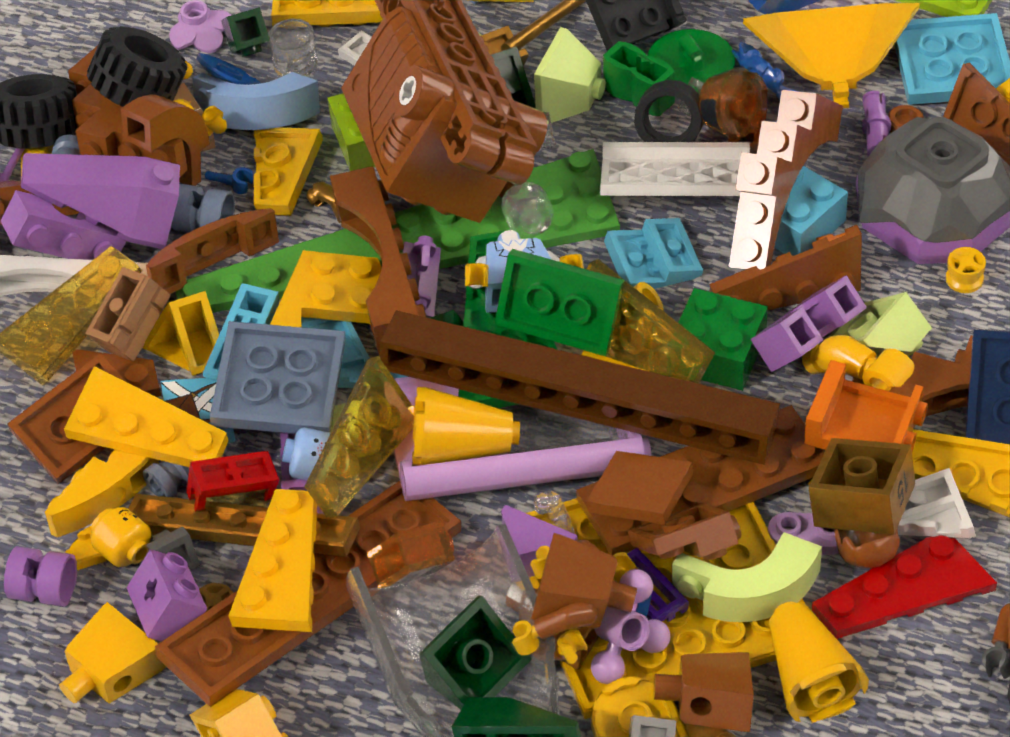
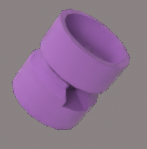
(34, 575)

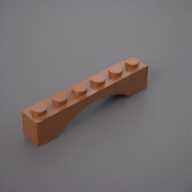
(363, 211)

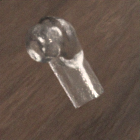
(553, 505)

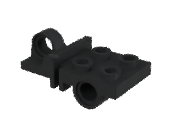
(634, 19)

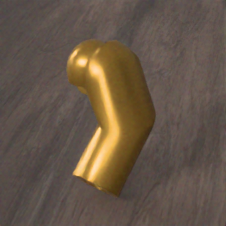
(322, 193)

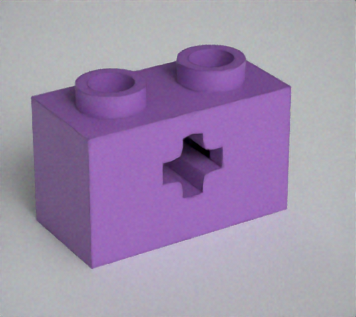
(165, 594)

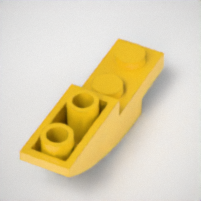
(95, 489)

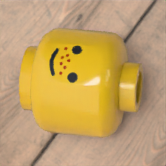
(120, 536)

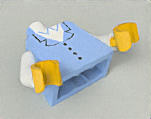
(490, 269)

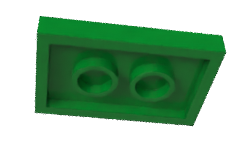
(559, 302)

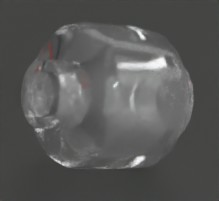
(527, 206)

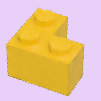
(237, 716)

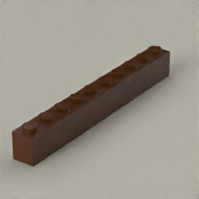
(580, 387)

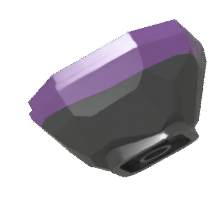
(934, 190)

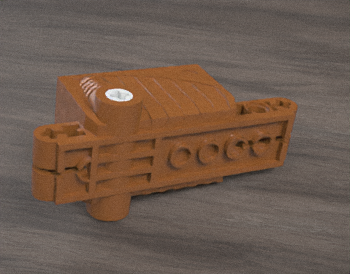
(440, 110)

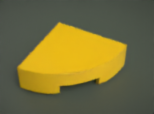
(84, 551)

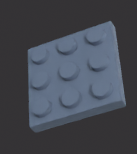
(277, 378)

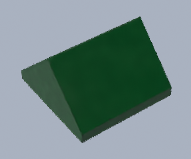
(472, 655)

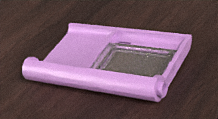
(548, 451)

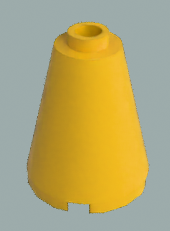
(459, 429)
(813, 665)

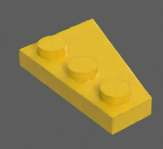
(283, 166)

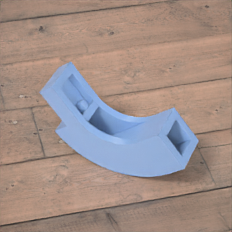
(259, 105)

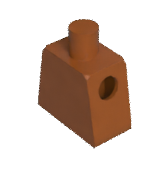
(711, 690)

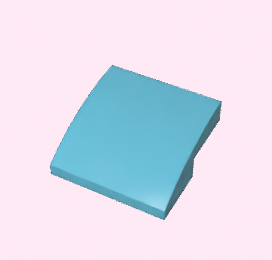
(655, 254)

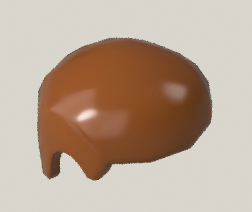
(866, 548)

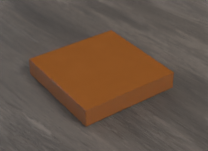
(640, 487)

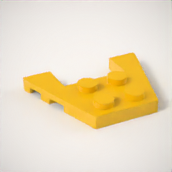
(328, 289)

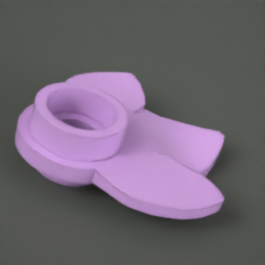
(198, 27)

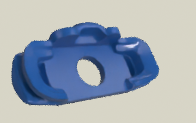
(752, 61)

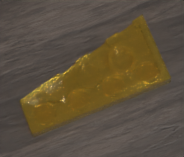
(58, 323)
(363, 438)

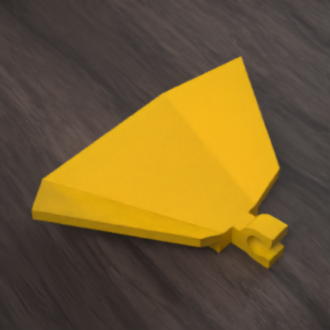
(835, 43)

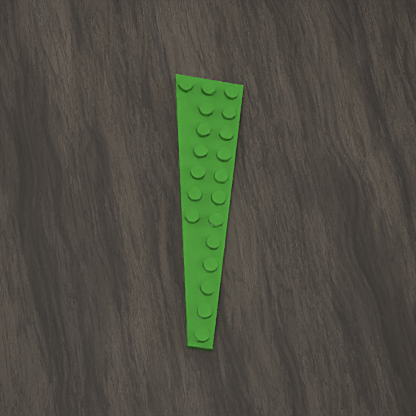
(569, 184)

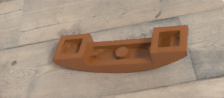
(212, 243)

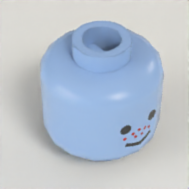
(304, 451)

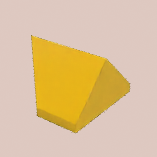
(185, 333)

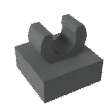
(176, 542)

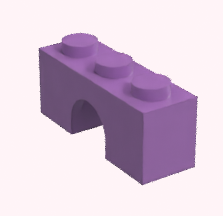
(42, 228)
(808, 323)

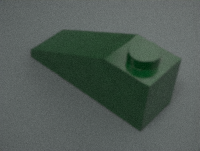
(510, 719)

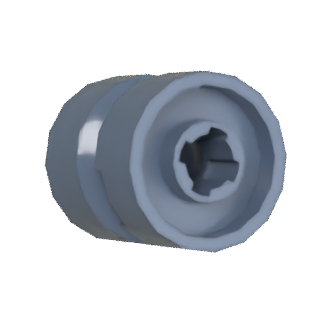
(200, 208)

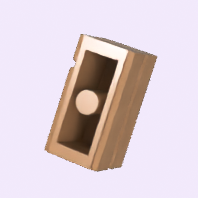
(128, 314)

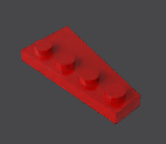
(914, 580)

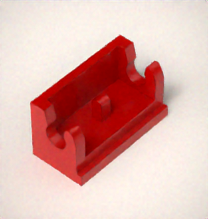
(231, 476)

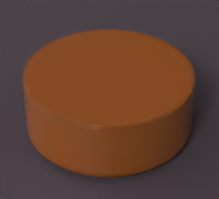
(902, 114)

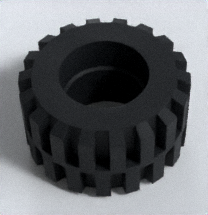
(135, 65)
(36, 110)

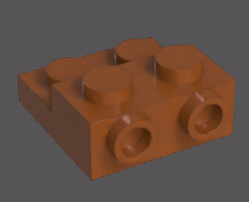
(696, 530)

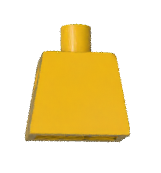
(109, 657)

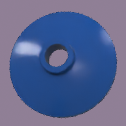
(224, 70)

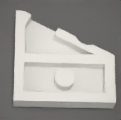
(936, 509)

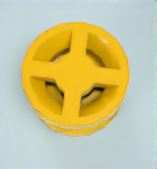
(963, 261)

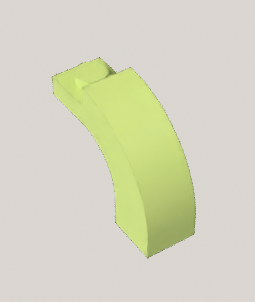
(752, 591)

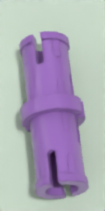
(876, 122)

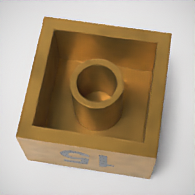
(862, 486)

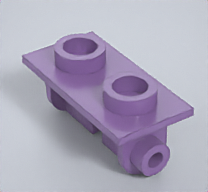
(424, 264)

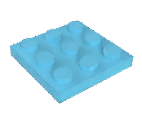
(936, 48)

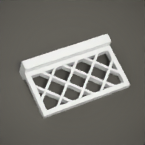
(671, 168)

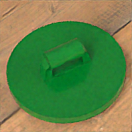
(694, 54)

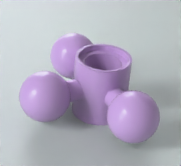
(628, 631)

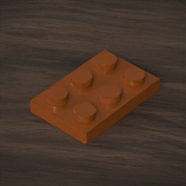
(43, 424)

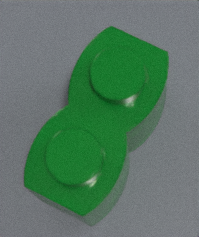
(631, 73)

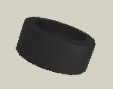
(668, 88)

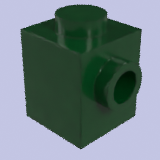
(246, 32)

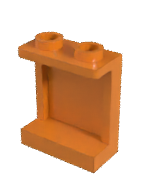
(861, 412)

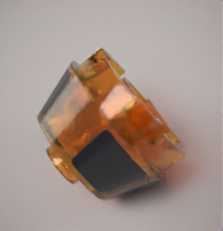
(733, 103)

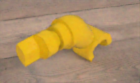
(884, 372)

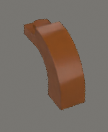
(156, 120)

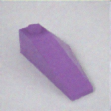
(119, 191)

